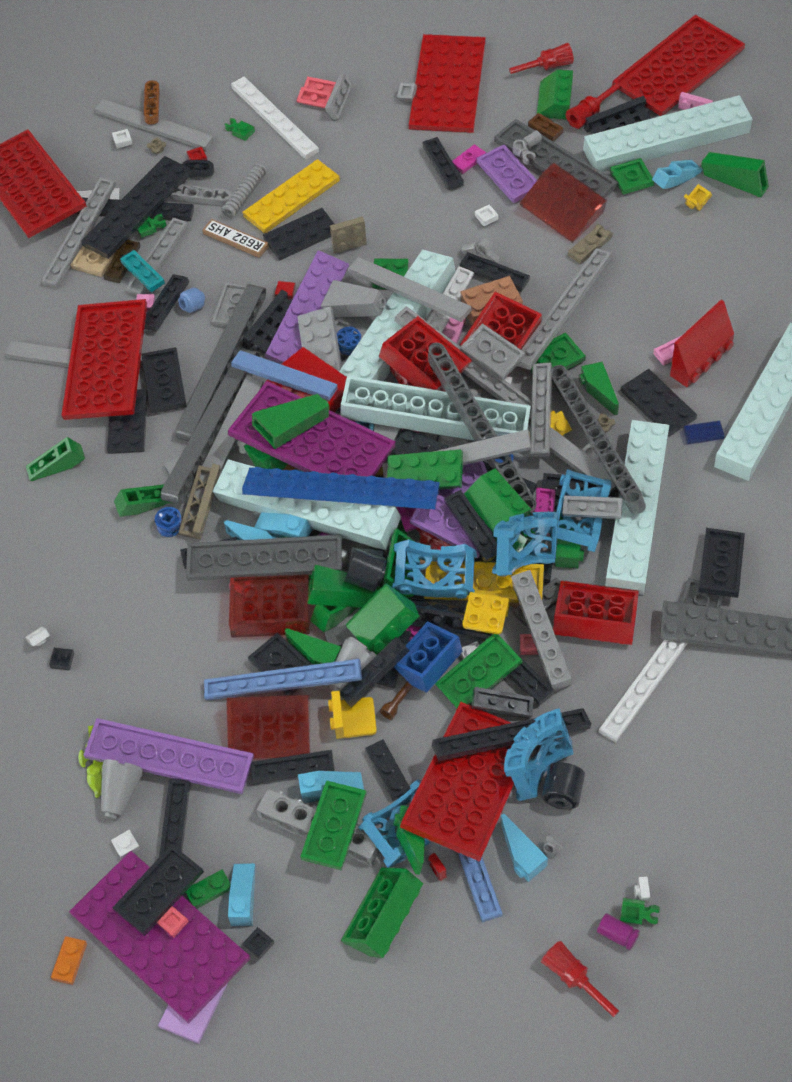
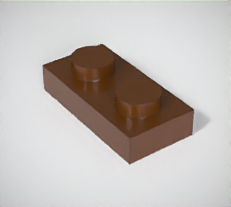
(545, 127)

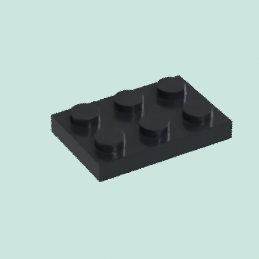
(277, 655)

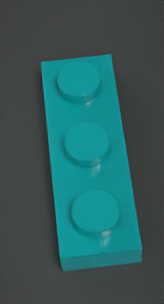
(142, 271)

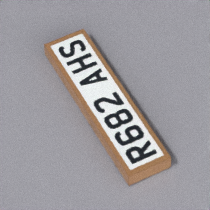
(235, 238)

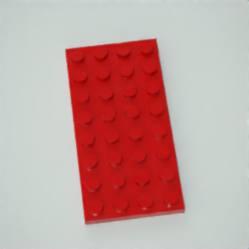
(679, 64)
(447, 83)
(34, 186)
(105, 360)
(464, 794)

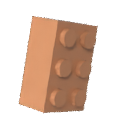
(479, 296)

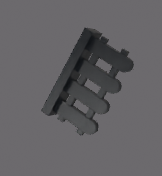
(618, 115)
(263, 326)

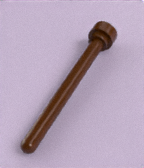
(389, 709)

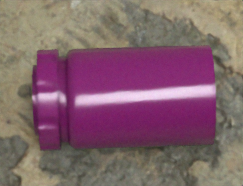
(618, 931)

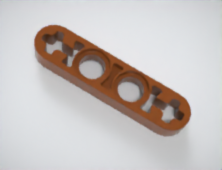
(151, 102)

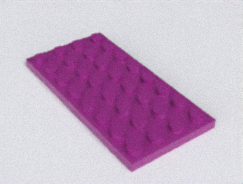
(328, 447)
(179, 969)

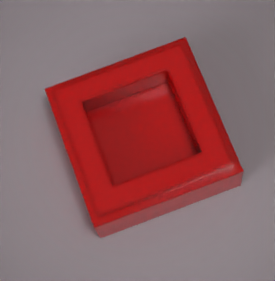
(196, 154)
(289, 287)
(437, 867)

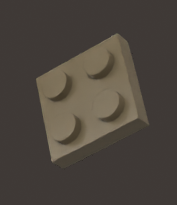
(348, 235)

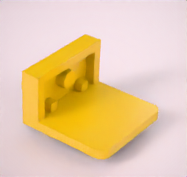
(486, 613)
(353, 720)

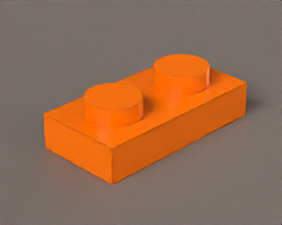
(69, 960)

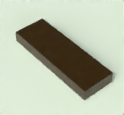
(116, 270)

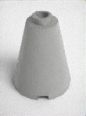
(352, 650)
(117, 786)

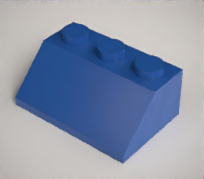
(429, 656)

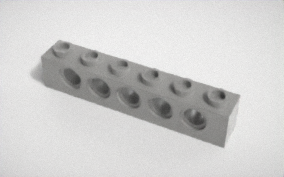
(541, 630)
(274, 800)

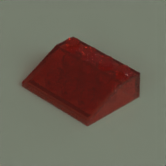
(563, 202)
(269, 605)
(269, 725)

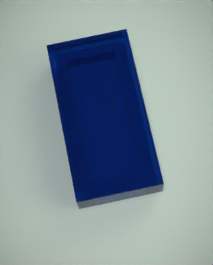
(703, 432)

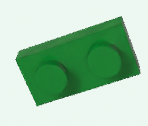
(208, 889)

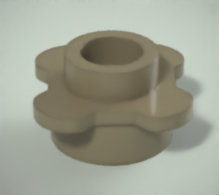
(156, 145)
(608, 422)

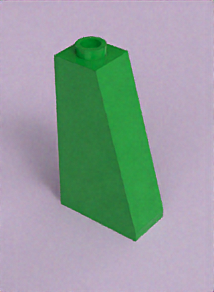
(737, 171)
(290, 419)
(329, 589)

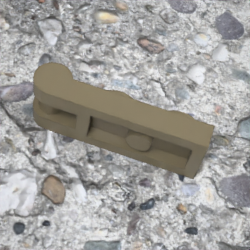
(589, 243)

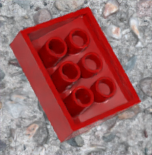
(508, 319)
(702, 345)
(408, 354)
(311, 364)
(595, 612)

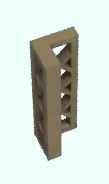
(204, 502)

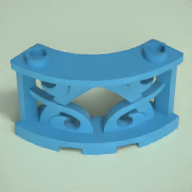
(508, 532)
(585, 536)
(452, 554)
(542, 732)
(394, 852)

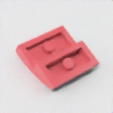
(315, 92)

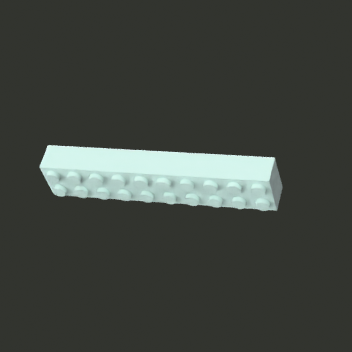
(668, 133)
(428, 270)
(424, 409)
(760, 414)
(353, 521)
(633, 531)

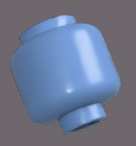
(191, 300)

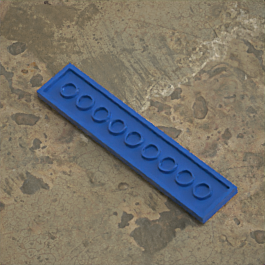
(341, 488)

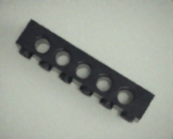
(444, 616)

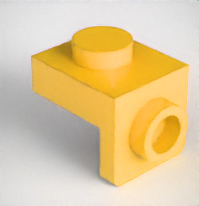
(697, 197)
(559, 423)

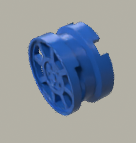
(348, 339)
(168, 520)

